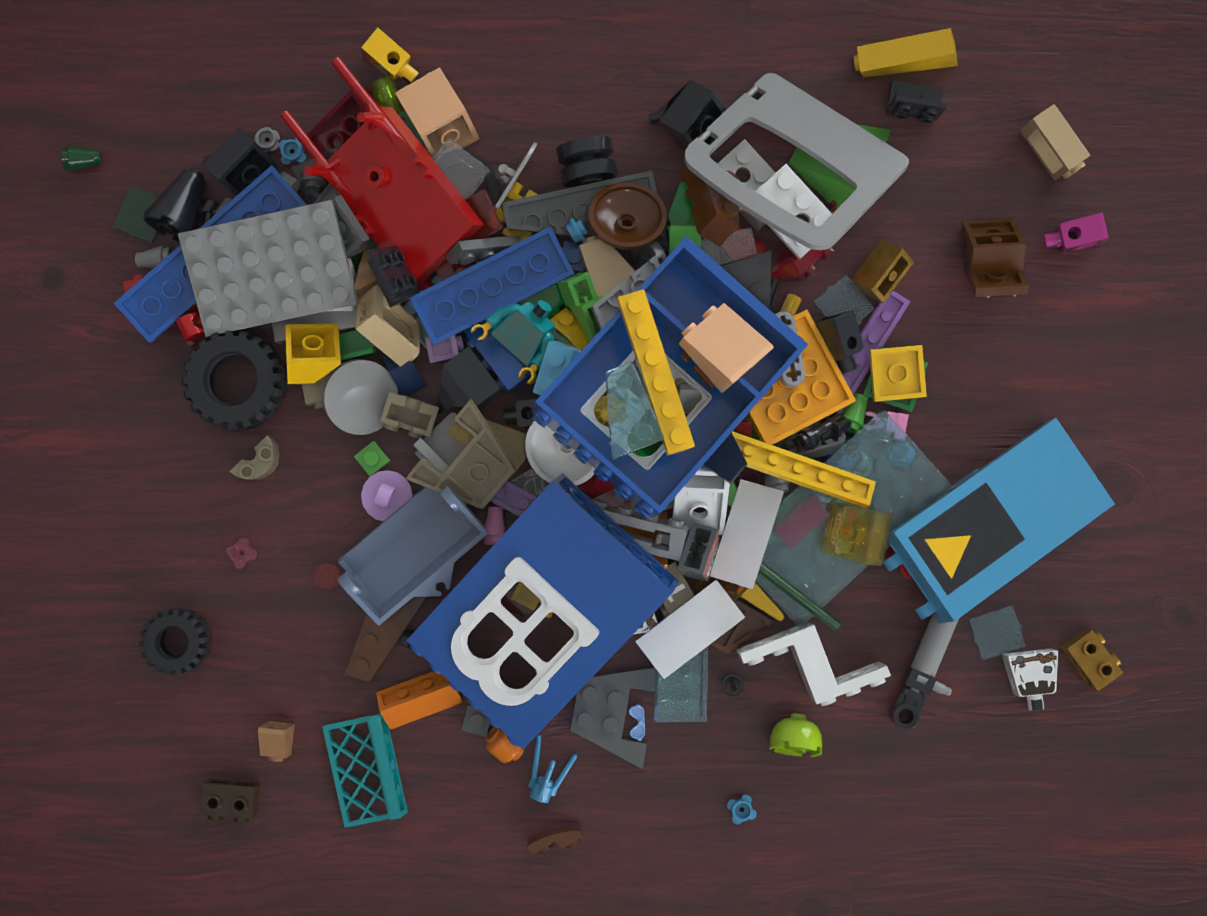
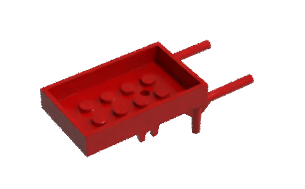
(412, 198)

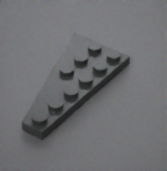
(559, 206)

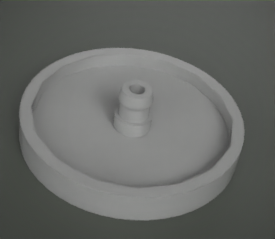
(357, 395)

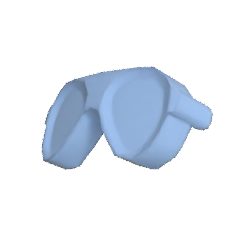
(638, 730)

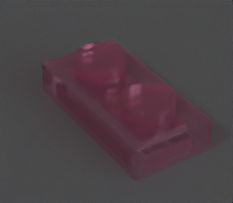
(801, 521)

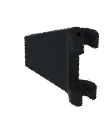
(727, 460)

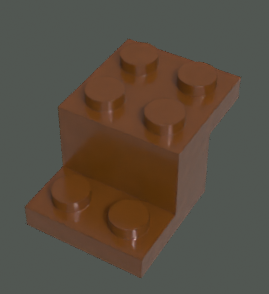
(995, 258)

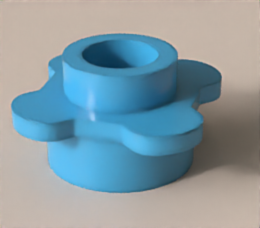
(286, 146)
(748, 813)

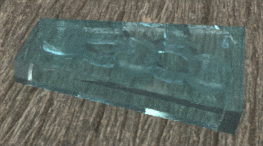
(629, 412)

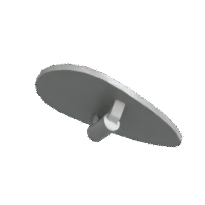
(504, 170)

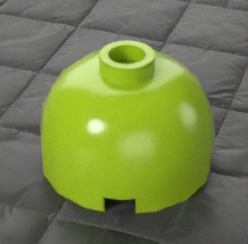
(796, 736)

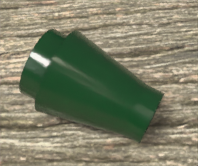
(79, 157)

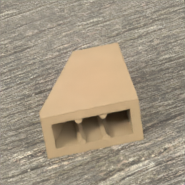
(604, 265)

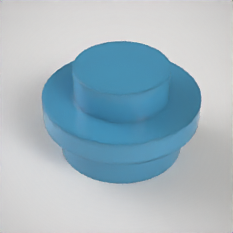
(577, 230)

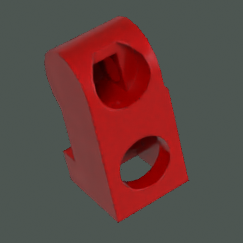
(191, 328)

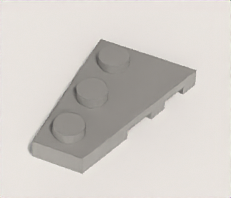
(608, 305)

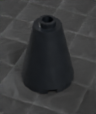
(177, 205)

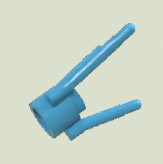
(543, 787)

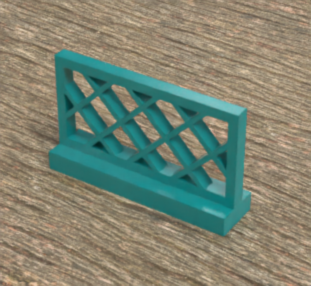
(386, 764)

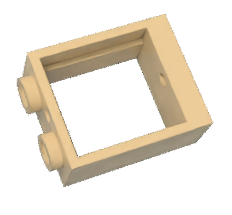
(1055, 143)
(388, 328)

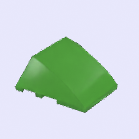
(822, 178)

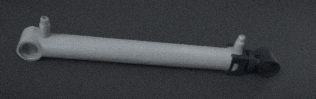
(922, 673)

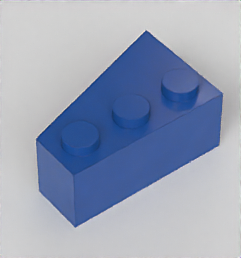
(498, 358)

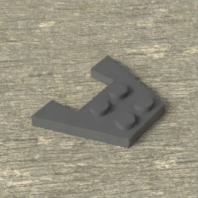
(602, 711)

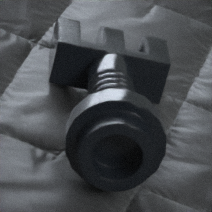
(835, 422)

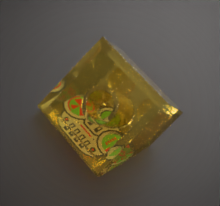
(857, 533)

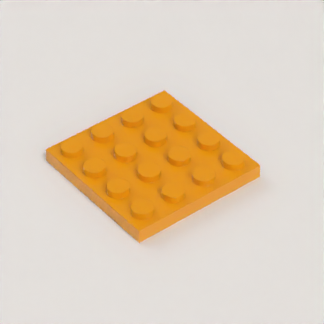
(820, 394)

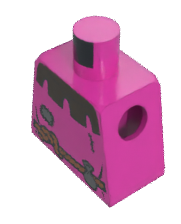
(1088, 230)

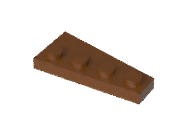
(377, 641)

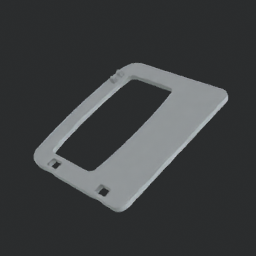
(819, 131)

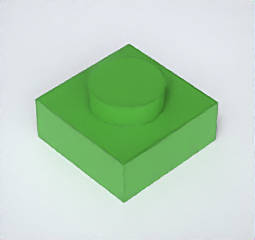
(372, 458)

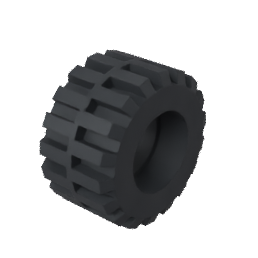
(154, 641)

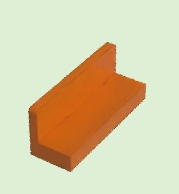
(416, 699)

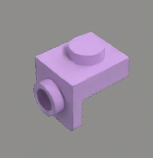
(444, 350)

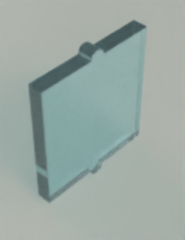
(844, 297)
(997, 632)

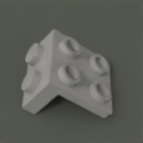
(440, 447)

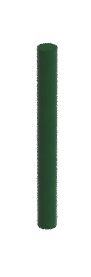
(799, 597)

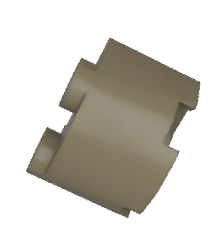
(409, 414)
(263, 464)

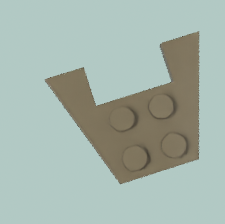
(477, 470)

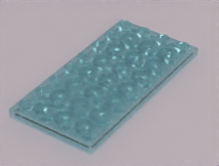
(903, 487)

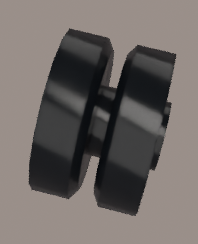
(586, 161)

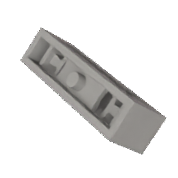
(675, 540)

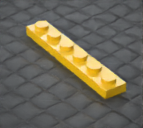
(655, 372)
(805, 471)

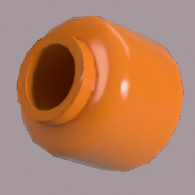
(501, 747)

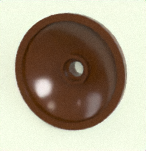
(631, 206)

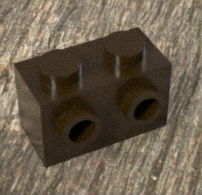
(229, 799)

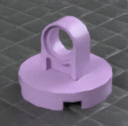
(385, 494)

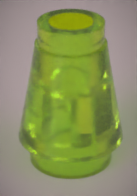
(384, 91)

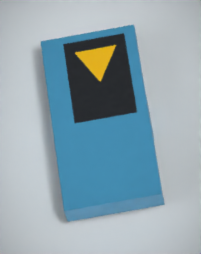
(998, 522)

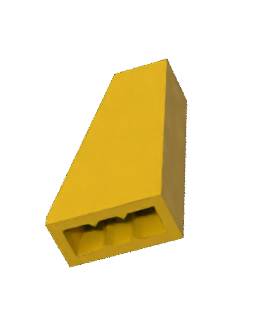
(907, 54)

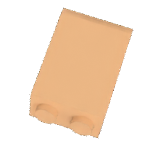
(437, 112)
(724, 346)

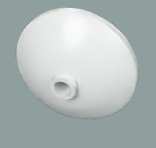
(552, 458)

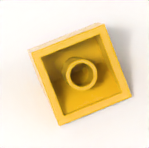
(311, 351)

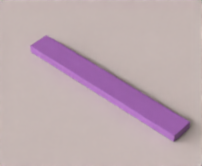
(873, 336)

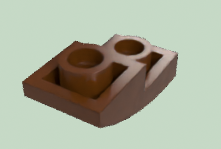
(563, 837)

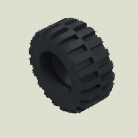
(202, 369)

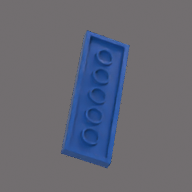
(491, 285)

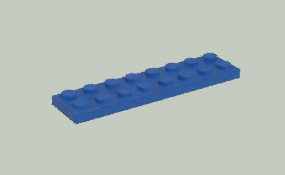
(167, 289)

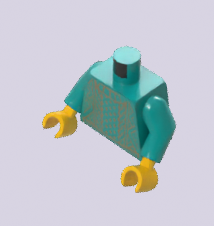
(523, 332)

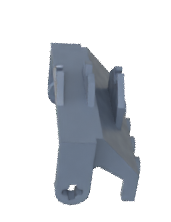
(410, 552)

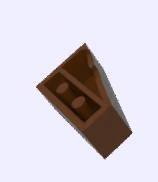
(712, 212)

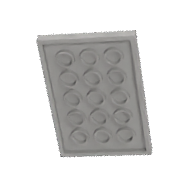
(269, 268)

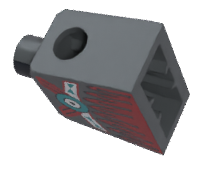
(699, 556)

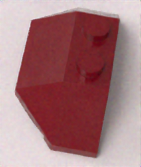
(789, 267)

